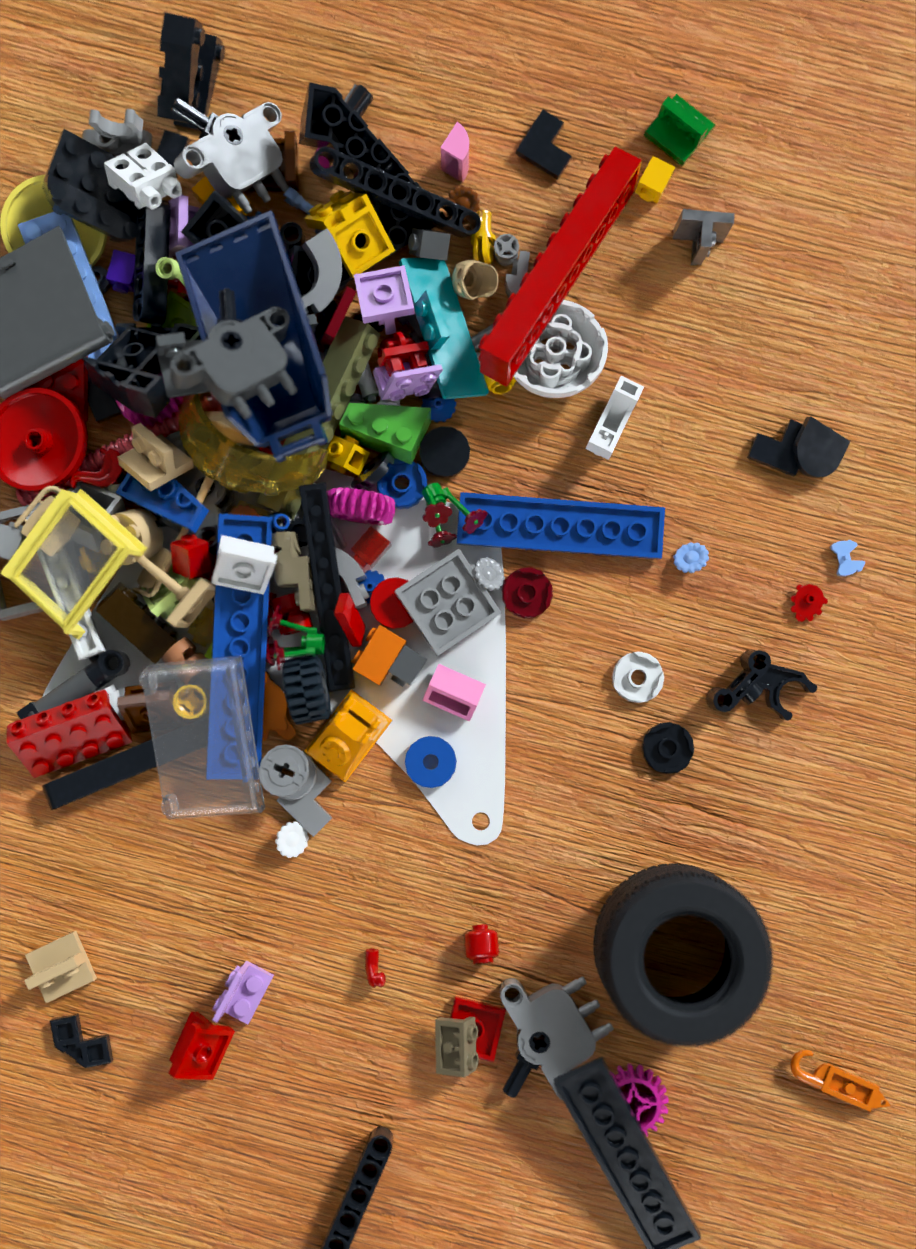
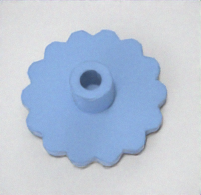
(691, 557)

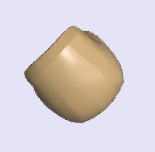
(474, 279)

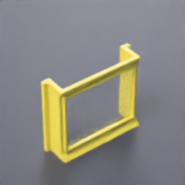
(70, 558)

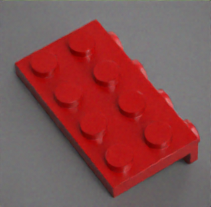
(67, 734)

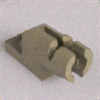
(293, 570)

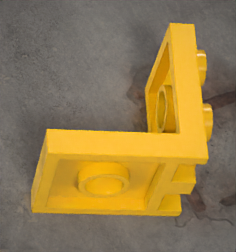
(346, 218)

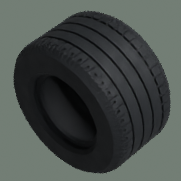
(638, 910)

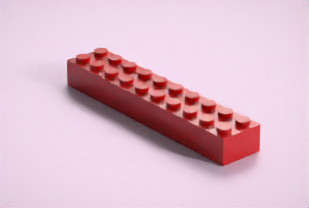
(559, 266)

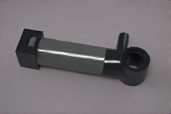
(81, 684)

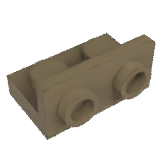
(456, 1046)

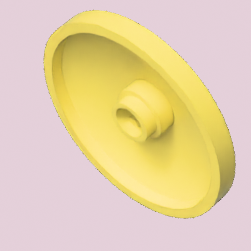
(29, 202)

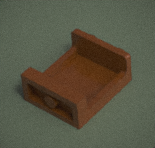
(289, 165)

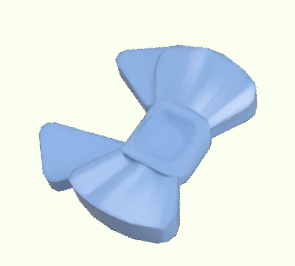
(846, 565)

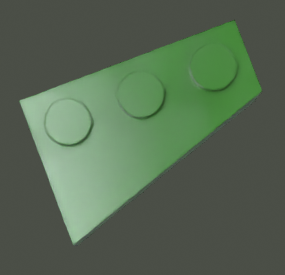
(387, 428)

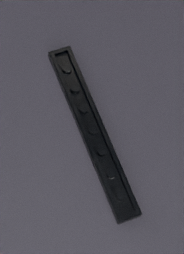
(326, 584)

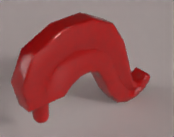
(106, 476)

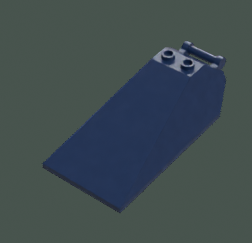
(257, 269)

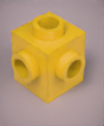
(346, 455)

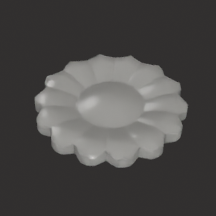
(489, 573)

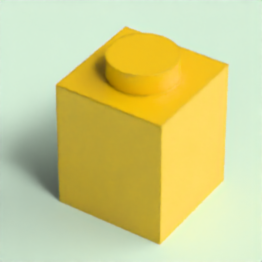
(654, 180)

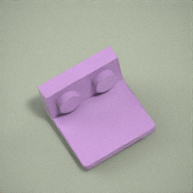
(406, 382)
(245, 992)

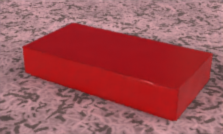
(350, 619)

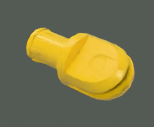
(483, 239)

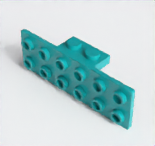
(444, 328)

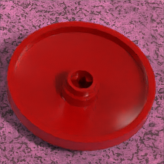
(40, 439)

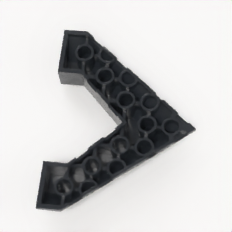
(333, 124)

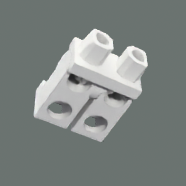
(143, 179)

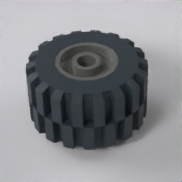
(306, 689)

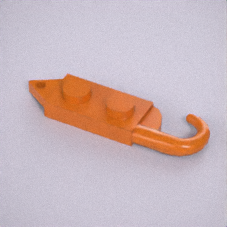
(840, 1083)

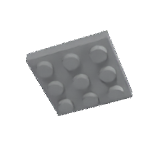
(447, 602)

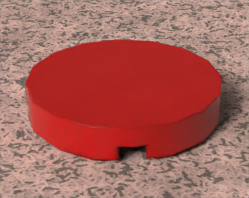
(386, 605)

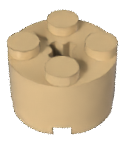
(143, 526)

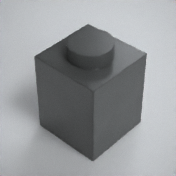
(429, 244)
(407, 666)

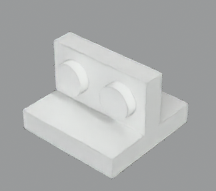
(243, 565)

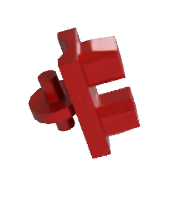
(402, 351)

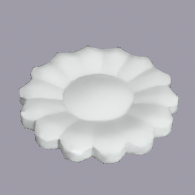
(292, 839)

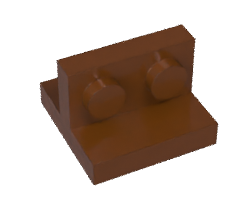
(134, 709)

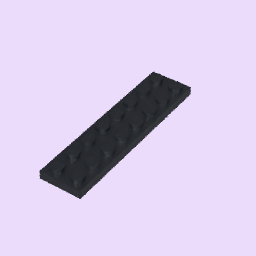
(626, 1156)

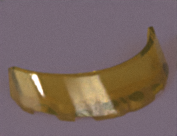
(239, 466)

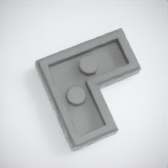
(306, 809)

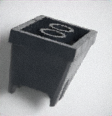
(213, 218)

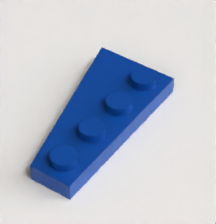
(168, 501)

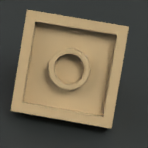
(153, 459)
(59, 967)

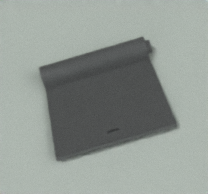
(44, 313)

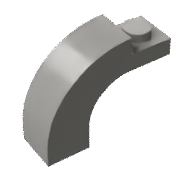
(327, 271)
(351, 574)

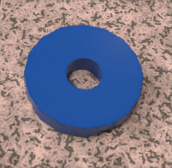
(413, 493)
(430, 777)

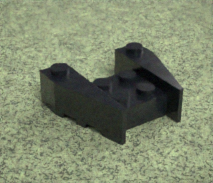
(189, 66)
(131, 366)

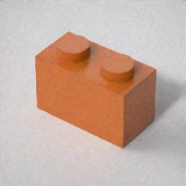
(378, 655)

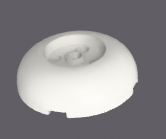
(586, 361)

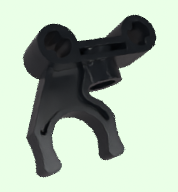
(752, 681)

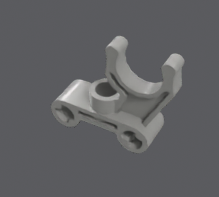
(117, 137)

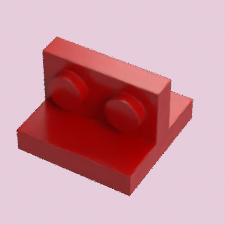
(199, 1049)

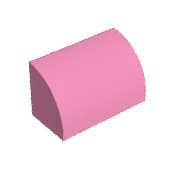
(456, 153)
(454, 692)

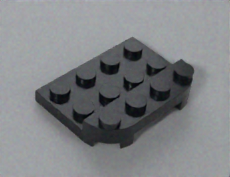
(80, 189)

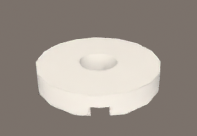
(653, 677)

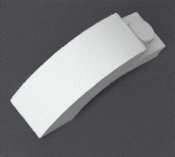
(614, 418)

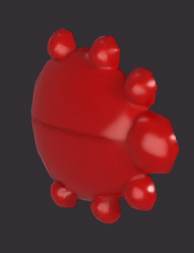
(808, 602)

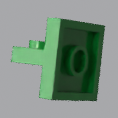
(679, 129)

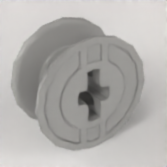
(283, 785)

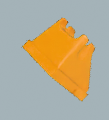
(348, 735)

